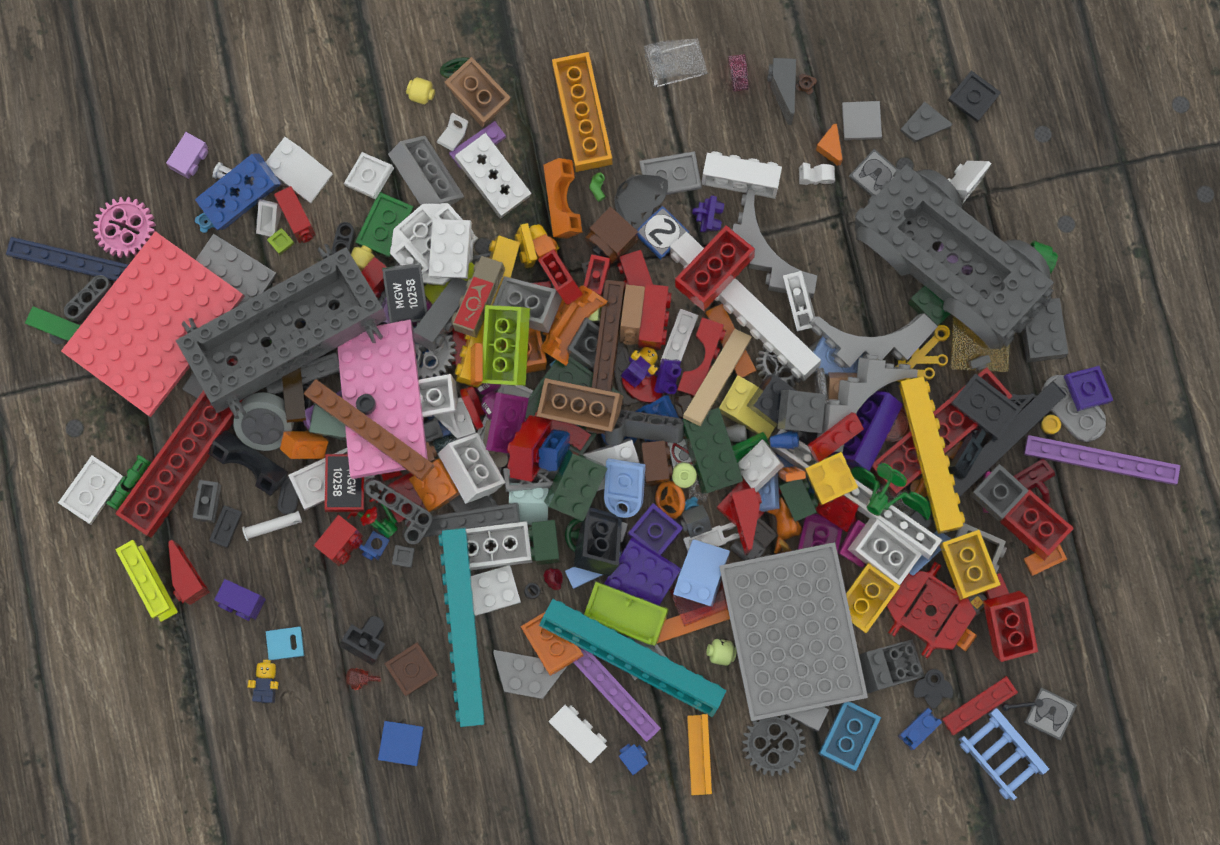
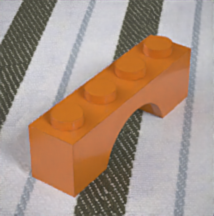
(558, 177)

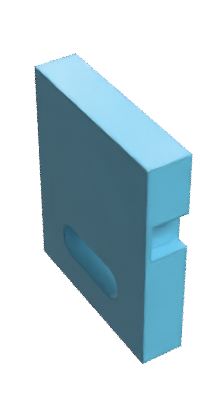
(280, 645)

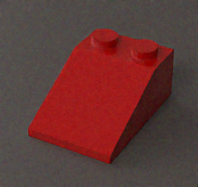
(745, 510)
(185, 579)

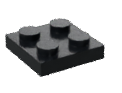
(974, 96)

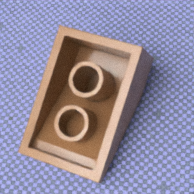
(477, 92)

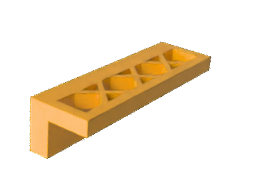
(699, 754)

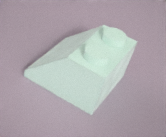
(531, 504)

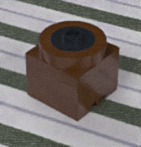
(611, 236)

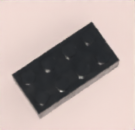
(767, 404)

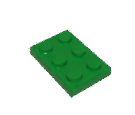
(380, 223)

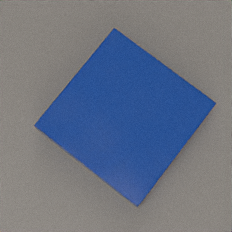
(400, 743)

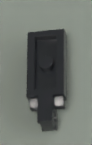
(968, 453)

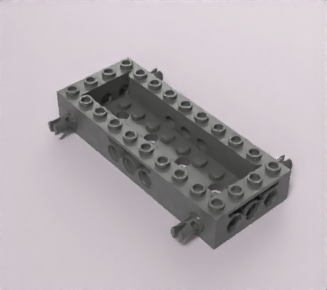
(275, 317)

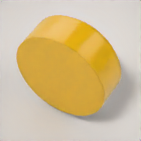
(1050, 424)

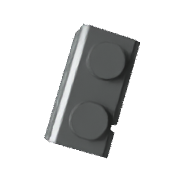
(207, 501)

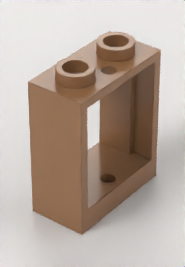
(632, 314)

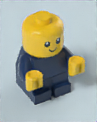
(264, 685)

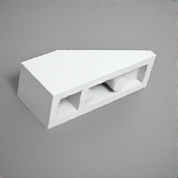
(799, 300)

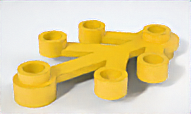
(919, 355)

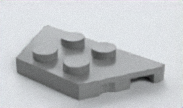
(524, 674)

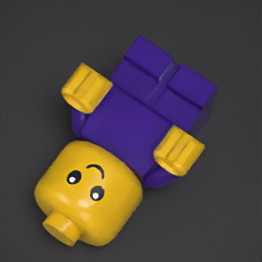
(641, 365)

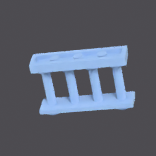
(1010, 735)

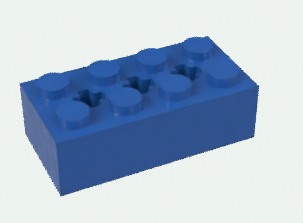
(249, 193)

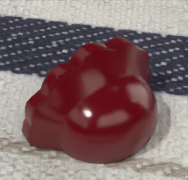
(553, 578)

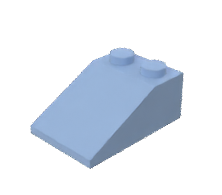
(701, 573)

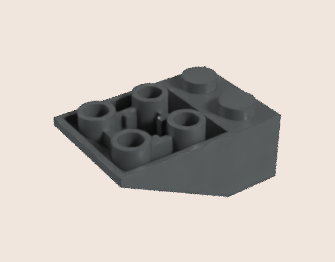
(890, 666)

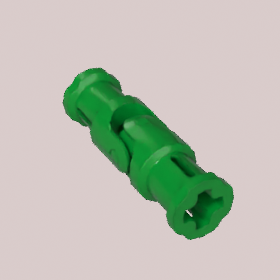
(130, 482)

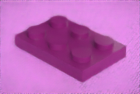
(506, 420)

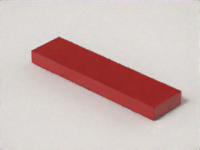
(979, 706)

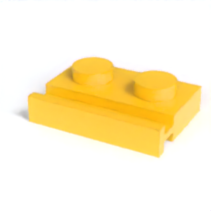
(527, 253)

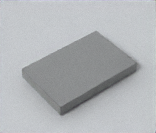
(678, 169)

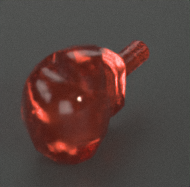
(357, 678)

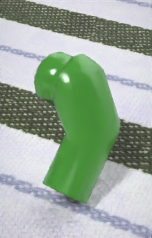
(595, 186)

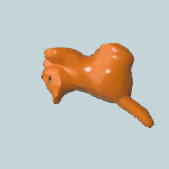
(785, 524)

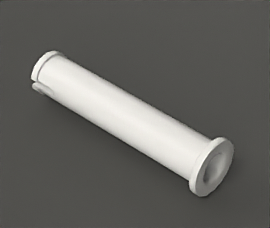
(271, 525)

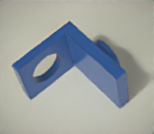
(371, 553)

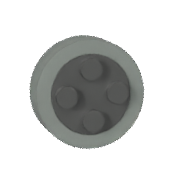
(263, 423)

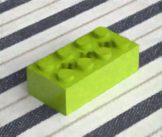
(516, 345)

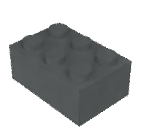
(1045, 334)

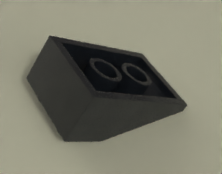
(599, 542)

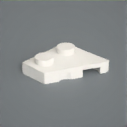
(458, 422)

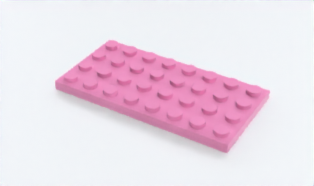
(390, 376)

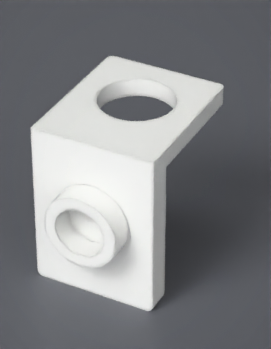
(453, 135)

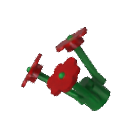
(385, 526)

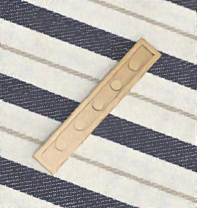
(717, 377)

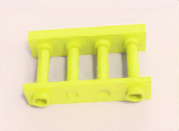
(146, 581)

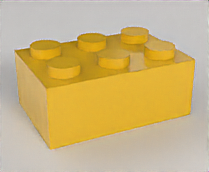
(969, 564)

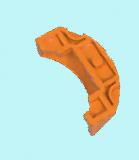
(568, 322)

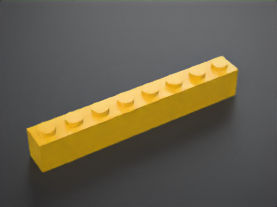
(504, 251)
(930, 455)

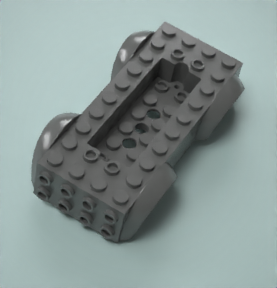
(925, 208)

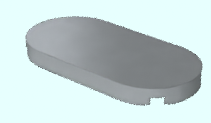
(1084, 424)

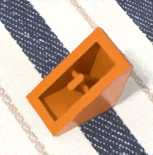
(830, 146)

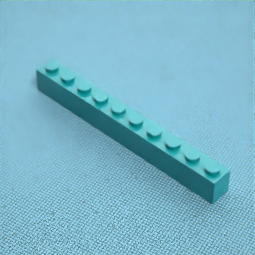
(463, 627)
(632, 657)

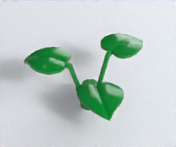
(879, 501)

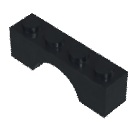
(230, 449)

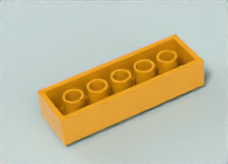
(582, 112)

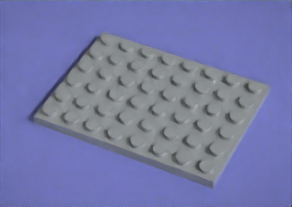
(793, 631)

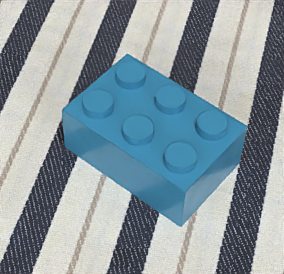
(849, 735)

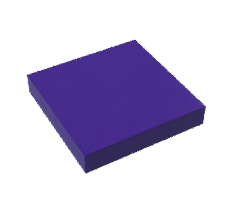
(1088, 388)

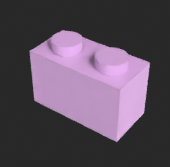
(187, 155)

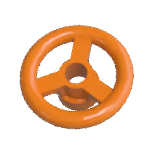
(673, 498)

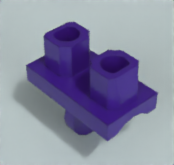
(705, 214)
(667, 376)

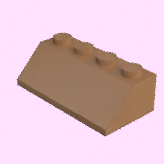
(579, 405)

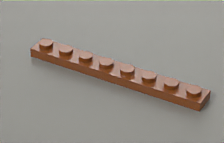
(369, 430)

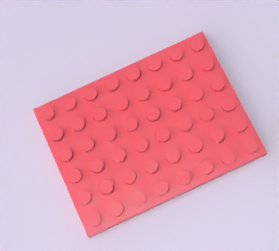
(135, 325)

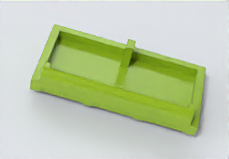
(626, 613)

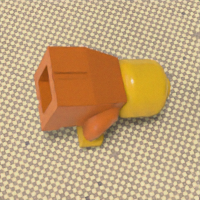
(542, 243)

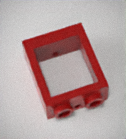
(295, 215)

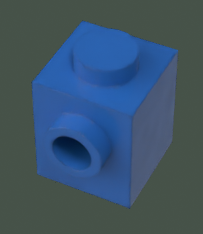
(633, 758)

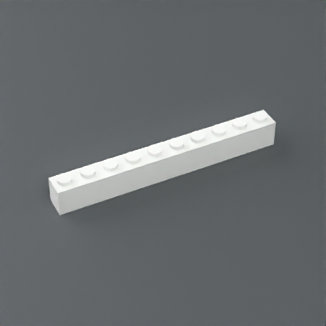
(755, 316)
(897, 521)

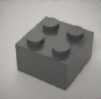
(801, 411)
(999, 492)

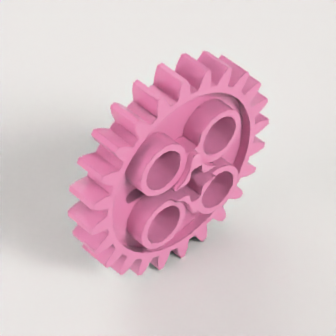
(132, 211)

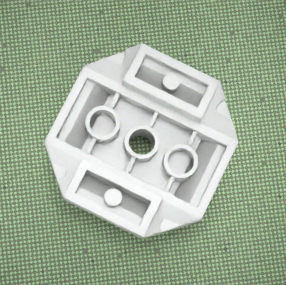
(413, 238)

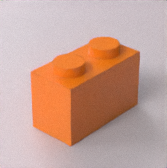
(303, 445)

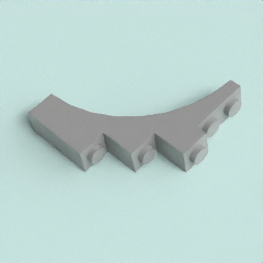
(765, 257)
(851, 347)
(871, 376)

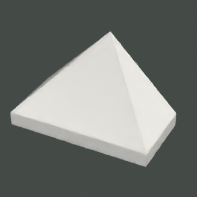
(268, 217)

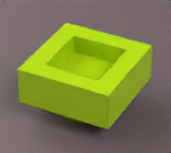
(280, 241)

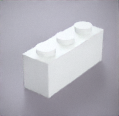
(578, 733)

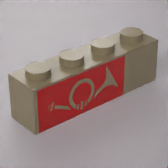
(479, 292)

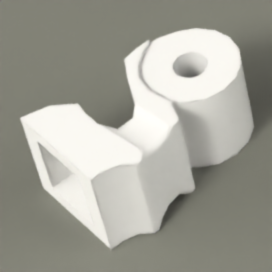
(819, 174)

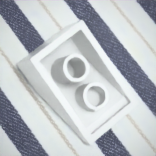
(298, 169)
(968, 177)
(623, 451)

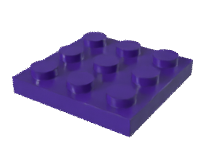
(643, 573)

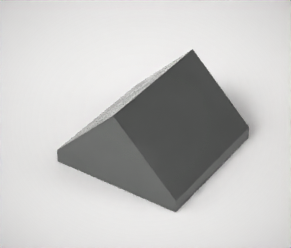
(584, 344)

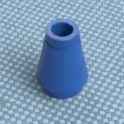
(785, 440)

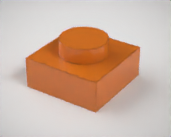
(966, 639)

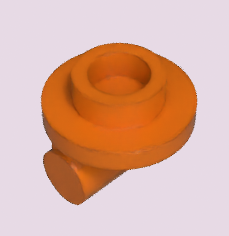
(919, 487)

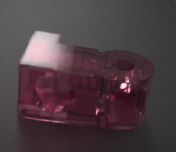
(738, 72)

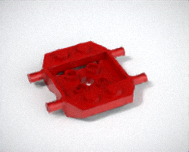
(924, 626)

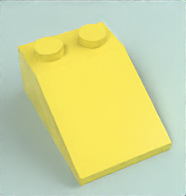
(735, 407)

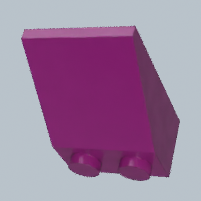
(818, 532)

